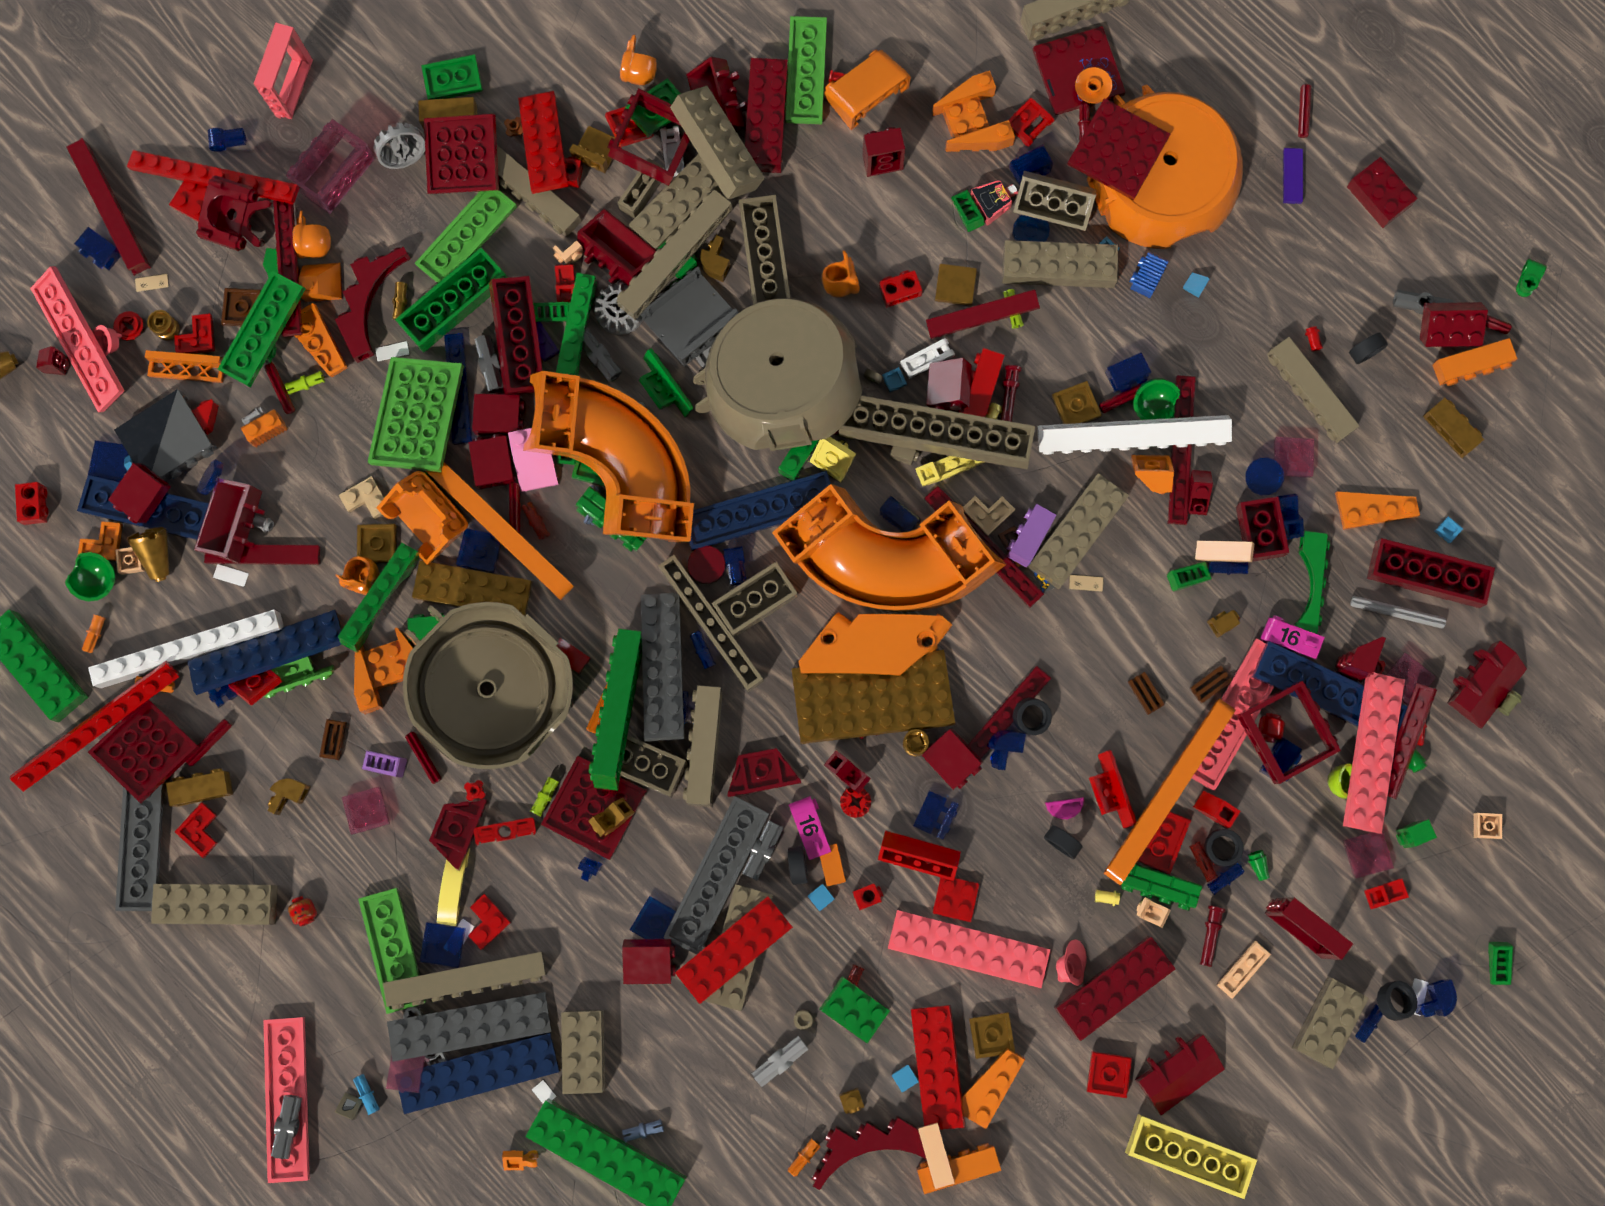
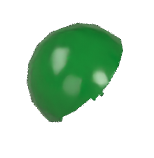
(1156, 399)
(91, 577)

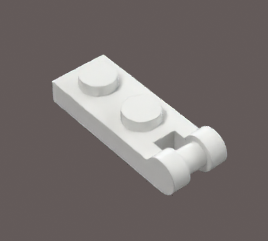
(670, 147)
(920, 361)

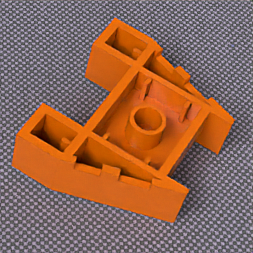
(968, 120)
(379, 669)

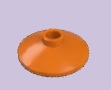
(1093, 77)

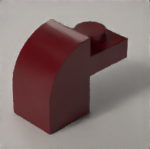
(847, 771)

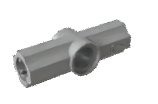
(780, 1061)

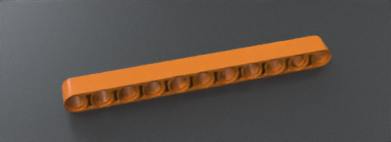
(502, 531)
(1169, 791)

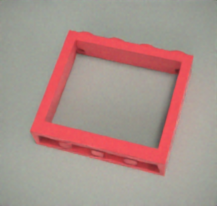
(283, 39)

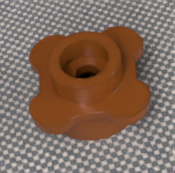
(513, 131)

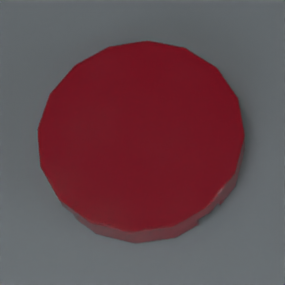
(706, 565)

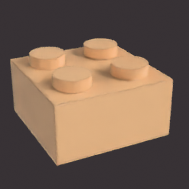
(127, 561)
(1487, 826)

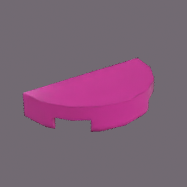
(1065, 808)

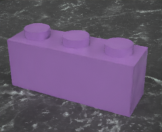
(1030, 535)

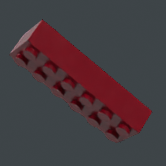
(766, 112)
(515, 333)
(1430, 573)
(1114, 988)

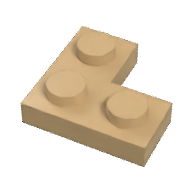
(366, 493)
(989, 518)

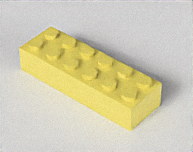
(1191, 1156)

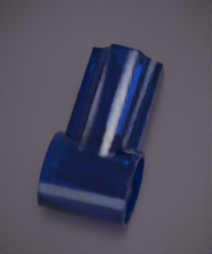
(220, 139)
(735, 561)

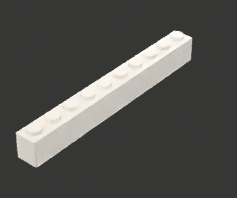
(1135, 434)
(184, 649)

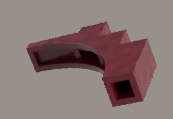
(359, 297)
(870, 1138)

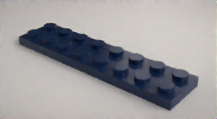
(753, 511)
(175, 513)
(265, 652)
(1329, 689)
(483, 1072)

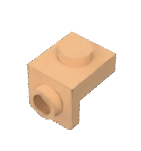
(571, 254)
(1152, 912)

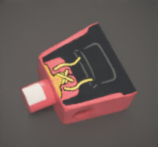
(993, 199)

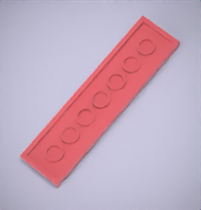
(77, 339)
(1240, 694)
(1373, 753)
(969, 949)
(286, 1076)

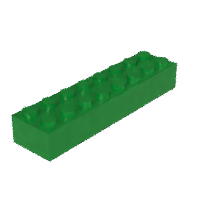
(617, 709)
(605, 1155)

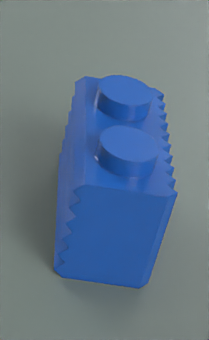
(1148, 275)

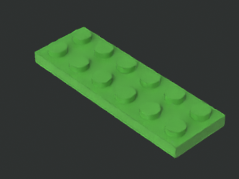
(806, 70)
(466, 234)
(389, 939)

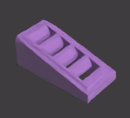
(396, 766)

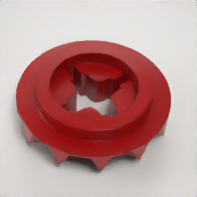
(128, 317)
(854, 811)

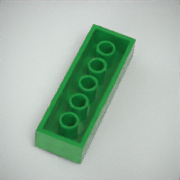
(450, 300)
(37, 668)

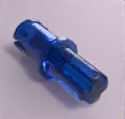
(1228, 567)
(702, 650)
(1225, 878)
(1369, 1024)

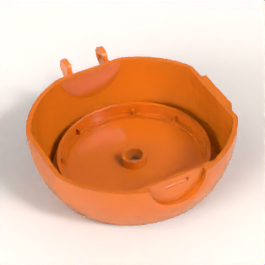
(1182, 196)

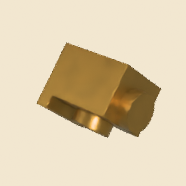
(1224, 622)
(851, 1101)

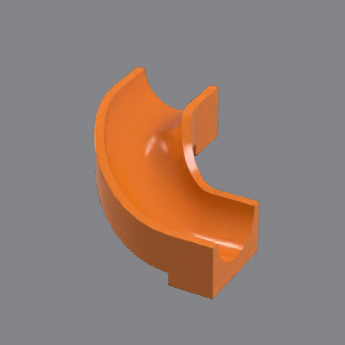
(624, 446)
(885, 568)

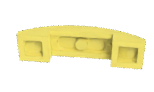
(944, 469)
(450, 893)

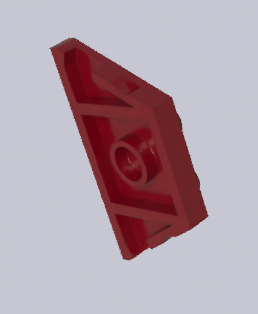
(761, 772)
(455, 830)

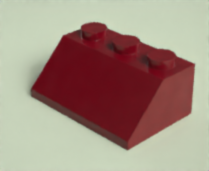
(1360, 661)

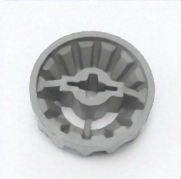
(402, 151)
(621, 322)

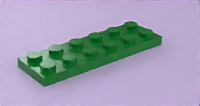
(261, 329)

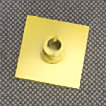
(833, 457)

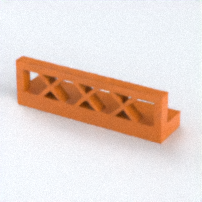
(183, 359)

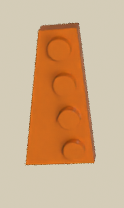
(319, 342)
(1371, 509)
(987, 1093)

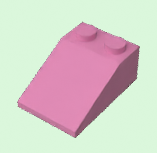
(532, 468)

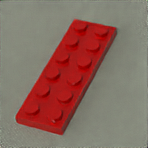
(543, 142)
(733, 950)
(938, 1067)

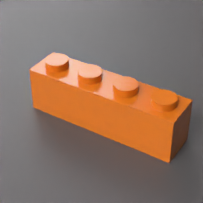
(1474, 362)
(964, 1166)

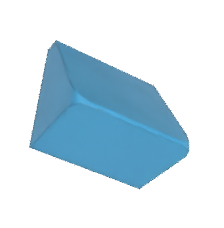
(1196, 284)

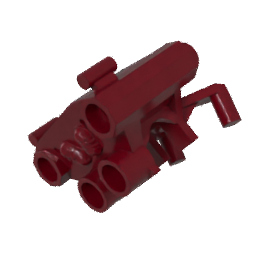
(218, 210)

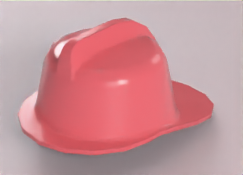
(107, 339)
(1072, 964)

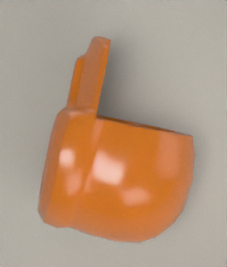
(636, 67)
(310, 240)
(840, 278)
(359, 574)

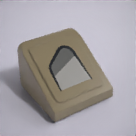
(349, 1106)

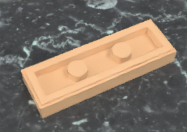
(1224, 551)
(1243, 969)
(936, 1155)

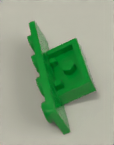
(662, 386)

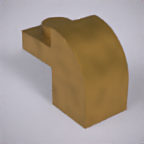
(712, 263)
(285, 790)
(611, 817)

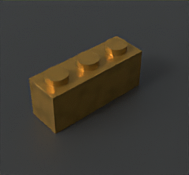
(446, 108)
(1453, 427)
(199, 788)

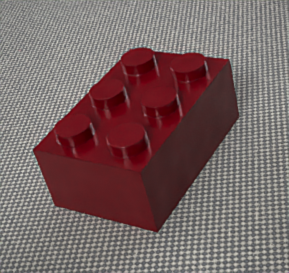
(883, 151)
(1381, 192)
(1453, 324)
(1263, 525)

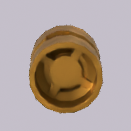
(163, 325)
(915, 742)

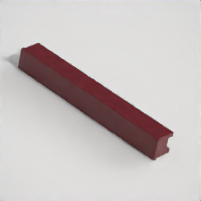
(108, 206)

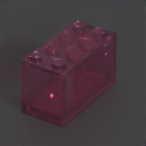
(344, 176)

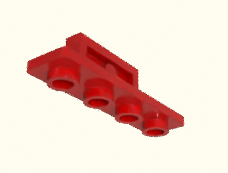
(1111, 792)

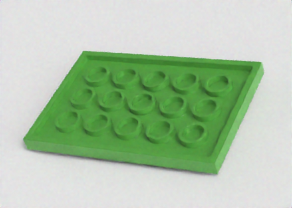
(416, 414)

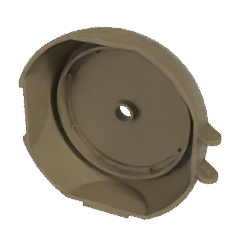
(784, 403)
(492, 646)

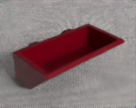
(716, 75)
(614, 247)
(229, 520)
(1487, 683)
(1180, 1073)

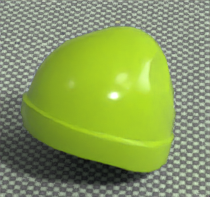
(1339, 780)

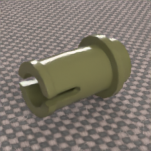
(1510, 702)

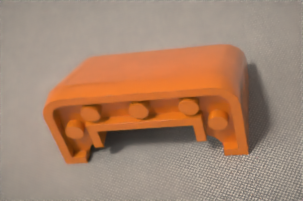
(866, 87)
(425, 512)

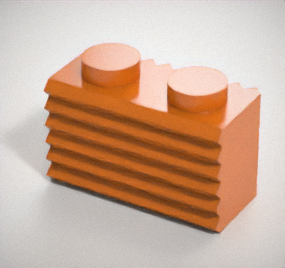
(264, 428)

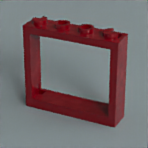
(661, 108)
(1261, 747)
(1308, 928)

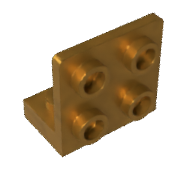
(593, 149)

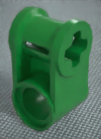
(1530, 277)

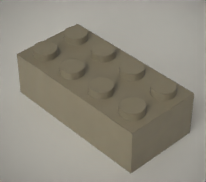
(1055, 200)
(755, 599)
(652, 767)
(1330, 1023)
(583, 1052)

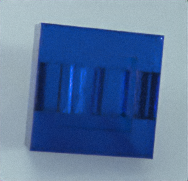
(589, 868)

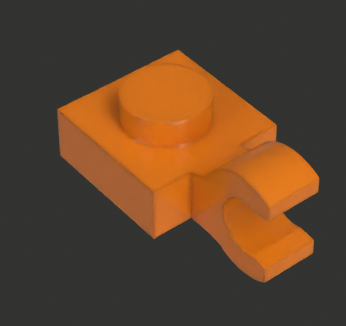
(517, 1160)

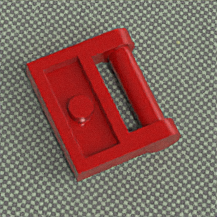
(1025, 117)

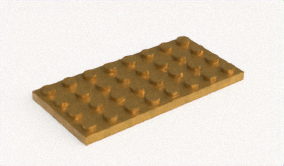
(873, 704)

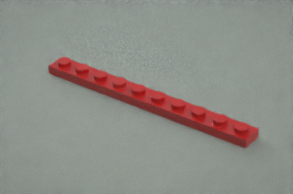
(201, 174)
(94, 726)

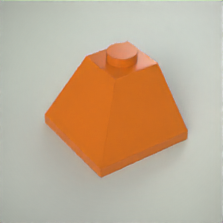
(321, 282)
(1154, 472)

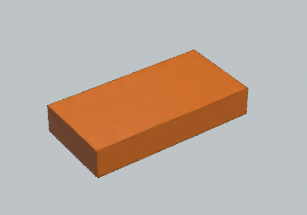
(832, 867)

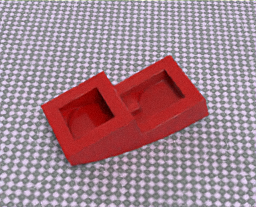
(564, 282)
(576, 658)
(1386, 893)

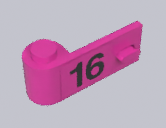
(1291, 637)
(810, 827)

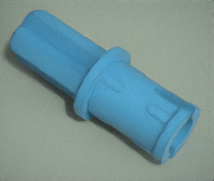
(366, 1094)

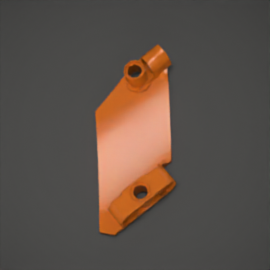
(873, 643)

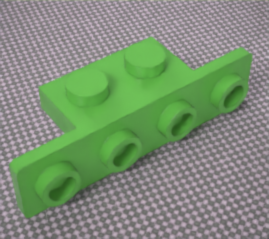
(298, 673)

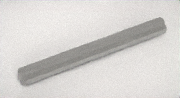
(1399, 612)

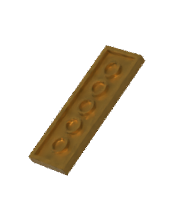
(465, 586)

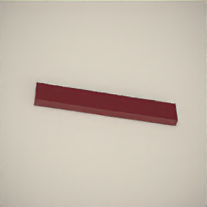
(983, 314)
(274, 555)
(1004, 716)
(1409, 735)

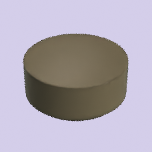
(873, 376)
(803, 1019)

